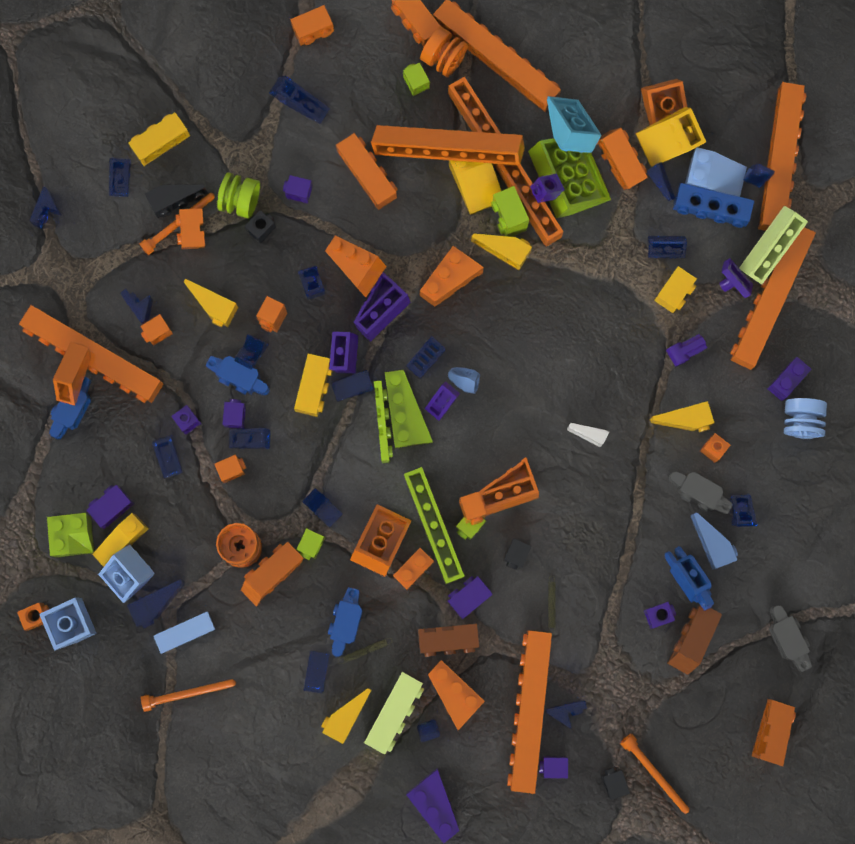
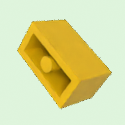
(676, 289)

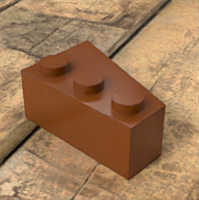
(448, 639)
(694, 639)

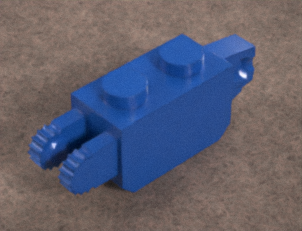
(241, 377)
(69, 415)
(690, 578)
(346, 622)

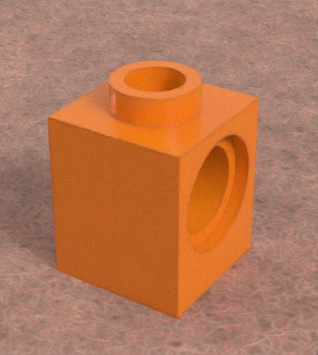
(155, 330)
(715, 448)
(230, 468)
(26, 616)

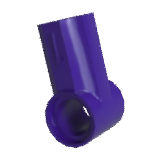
(683, 351)

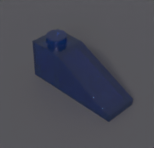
(298, 99)
(152, 606)

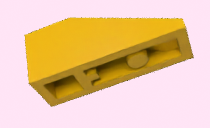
(508, 249)
(217, 307)
(688, 418)
(124, 534)
(342, 721)

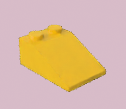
(476, 183)

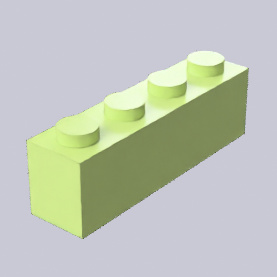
(773, 244)
(393, 713)

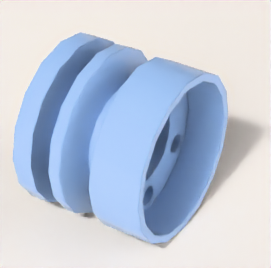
(804, 420)

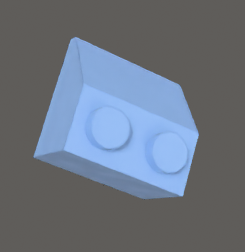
(126, 573)
(67, 623)

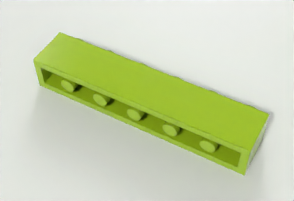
(434, 525)

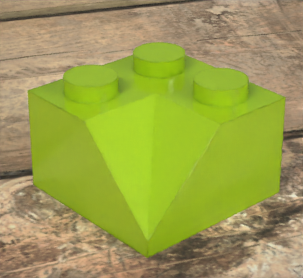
(512, 214)
(70, 535)

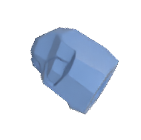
(465, 379)

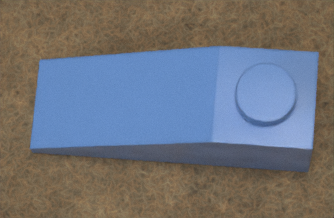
(716, 546)

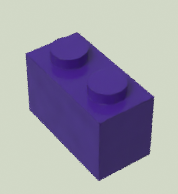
(343, 352)
(789, 378)
(109, 506)
(469, 597)

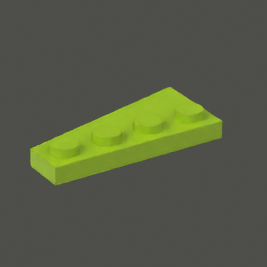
(382, 416)
(406, 417)

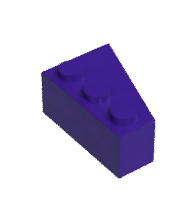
(381, 307)
(433, 804)

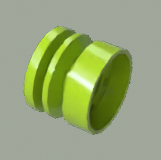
(238, 195)

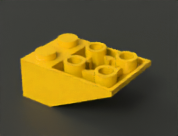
(671, 136)

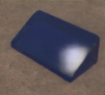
(667, 246)

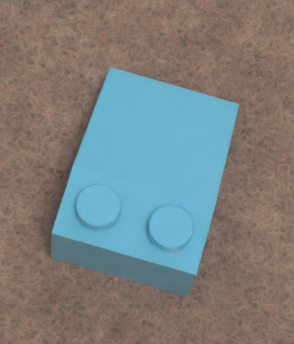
(572, 125)

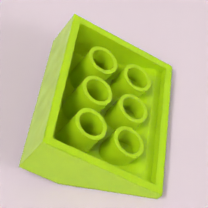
(577, 174)

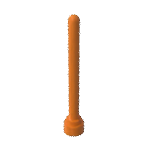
(149, 244)
(149, 702)
(629, 743)

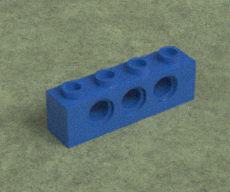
(741, 206)

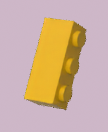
(159, 138)
(313, 385)

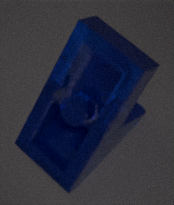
(44, 205)
(311, 282)
(141, 309)
(251, 351)
(322, 507)
(743, 511)
(561, 712)

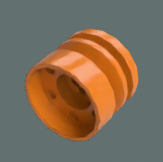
(446, 53)
(235, 535)

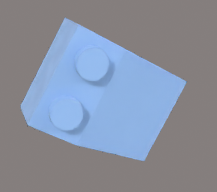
(715, 172)

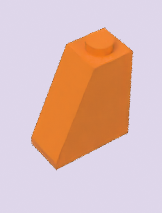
(71, 373)

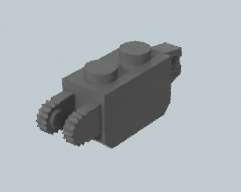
(701, 491)
(789, 638)

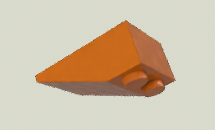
(663, 99)
(380, 540)

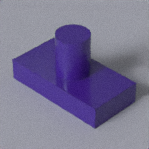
(736, 279)
(442, 401)

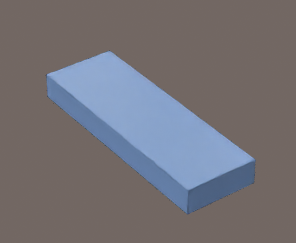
(184, 632)

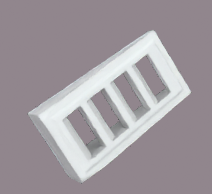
(591, 434)

